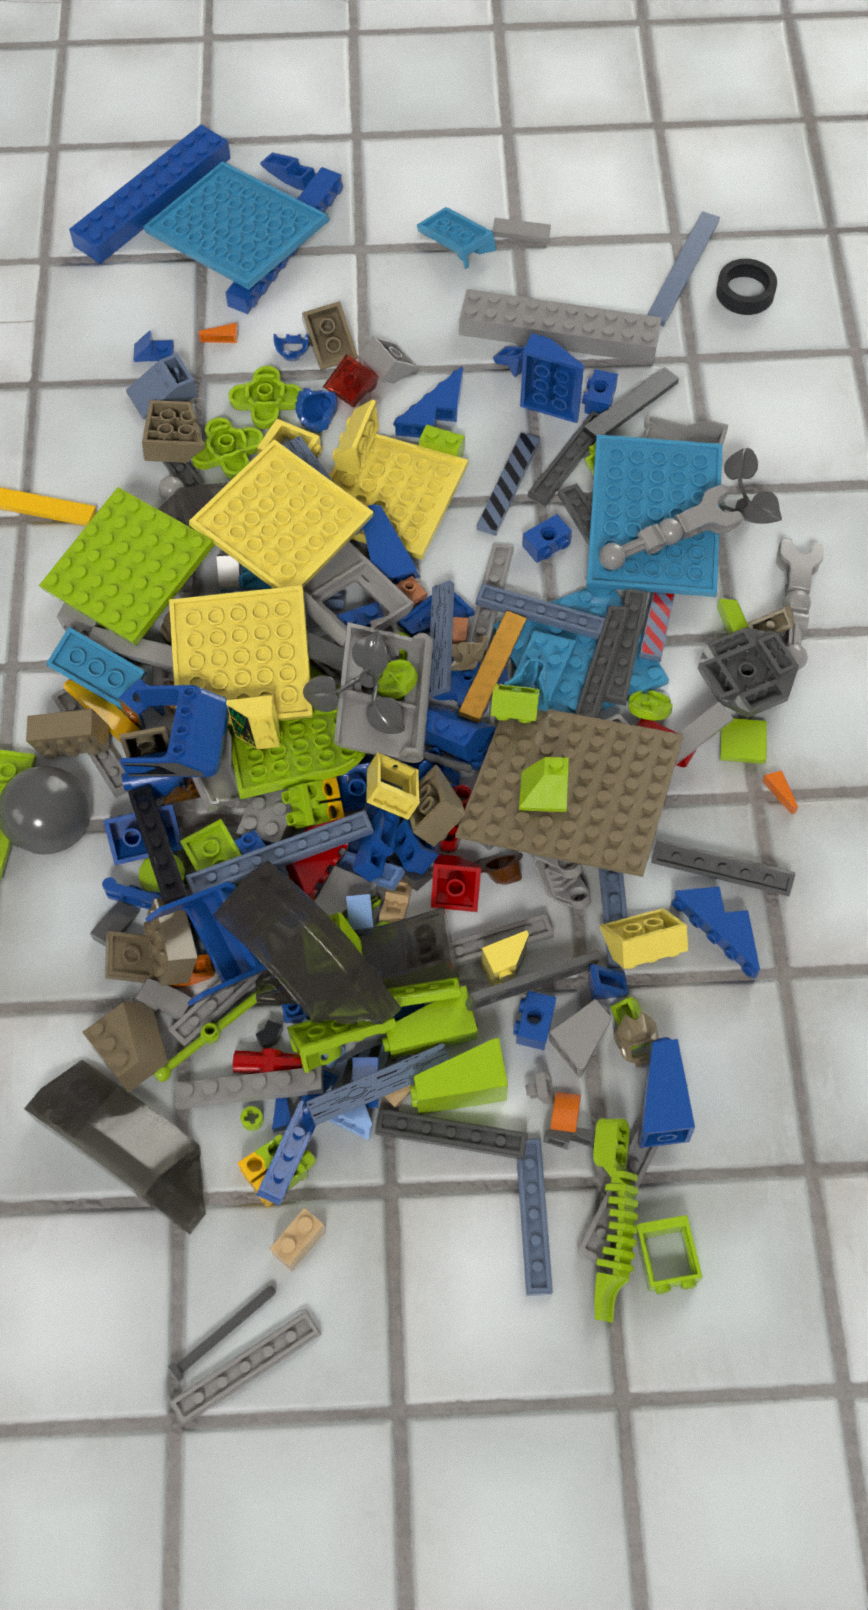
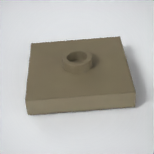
(128, 957)

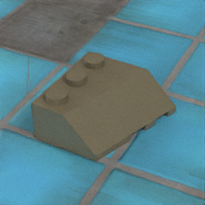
(171, 432)
(129, 1043)

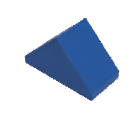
(606, 983)

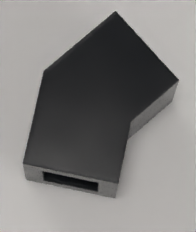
(269, 1035)

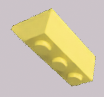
(357, 439)
(645, 938)

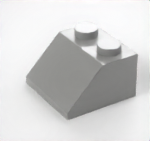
(387, 360)

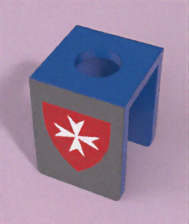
(133, 709)

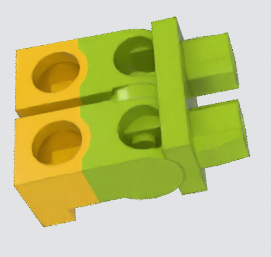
(306, 805)
(257, 1163)

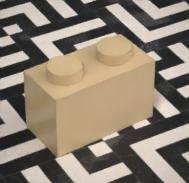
(298, 1239)

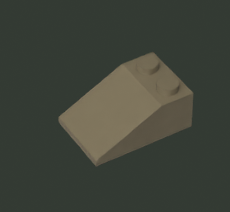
(329, 335)
(145, 741)
(437, 808)

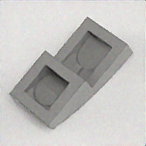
(163, 998)

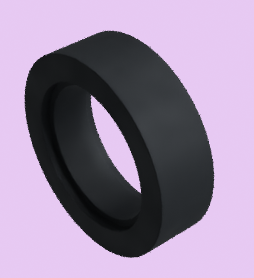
(743, 304)

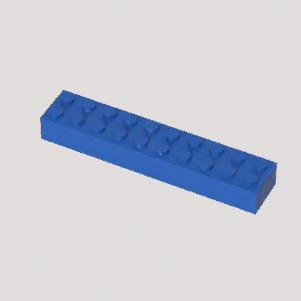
(148, 194)

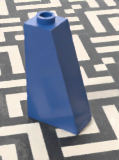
(386, 548)

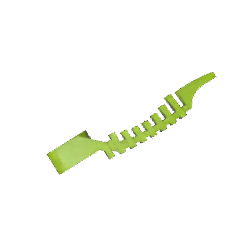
(611, 1153)

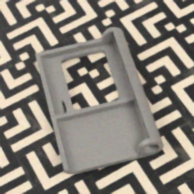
(342, 570)
(352, 726)

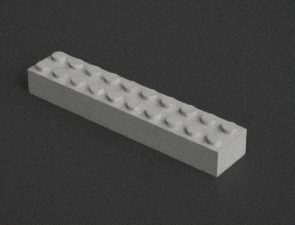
(569, 325)

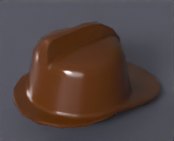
(502, 868)

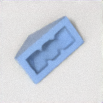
(355, 1121)

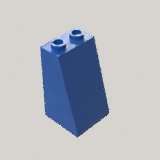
(666, 1101)

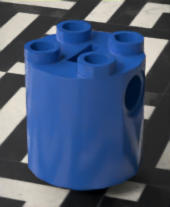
(160, 786)

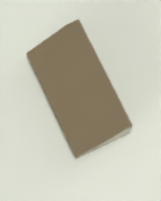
(775, 621)

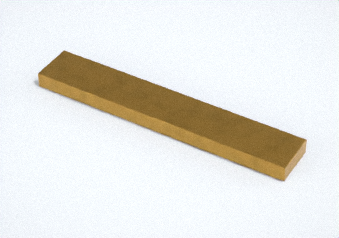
(492, 667)

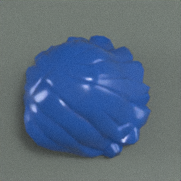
(316, 409)

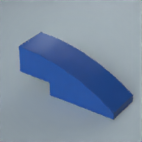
(288, 170)
(377, 846)

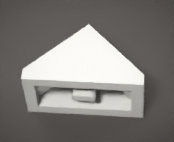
(228, 570)

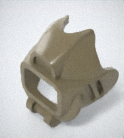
(468, 654)
(634, 1033)

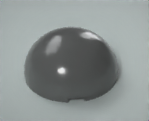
(44, 810)

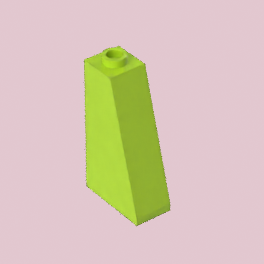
(437, 1023)

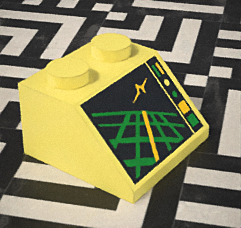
(255, 721)
(504, 958)

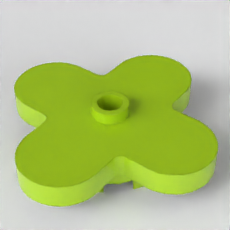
(264, 397)
(227, 447)

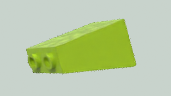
(462, 1081)

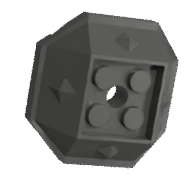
(751, 652)

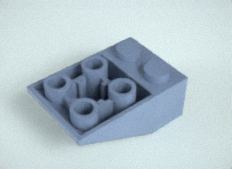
(163, 382)

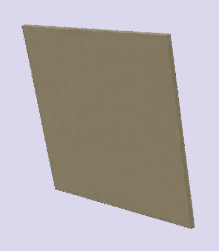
(613, 795)

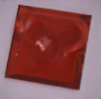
(351, 381)

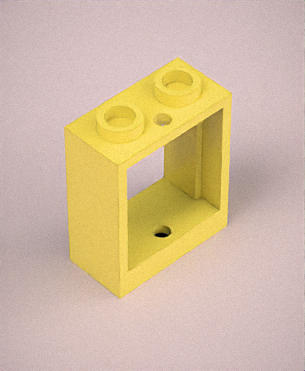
(282, 429)
(387, 797)

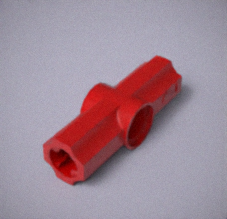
(265, 1061)

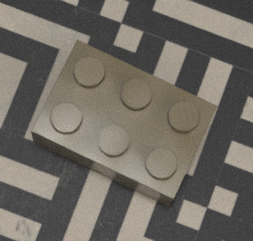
(67, 733)
(170, 946)

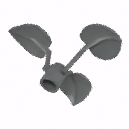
(764, 505)
(372, 655)

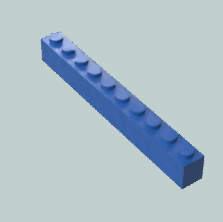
(318, 194)

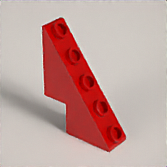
(313, 869)

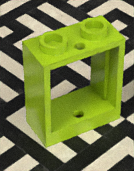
(665, 1227)

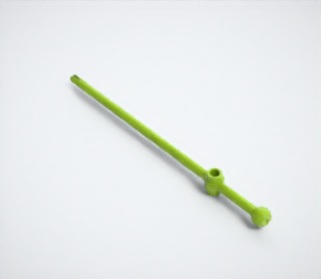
(164, 1073)

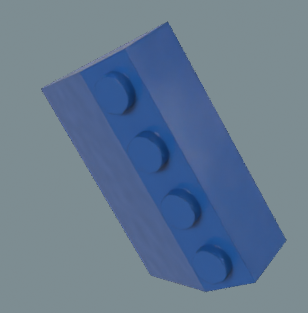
(551, 379)

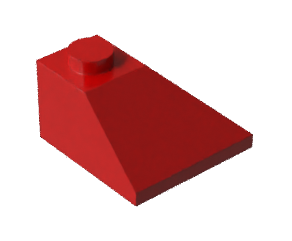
(455, 883)

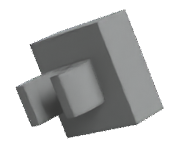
(541, 1089)

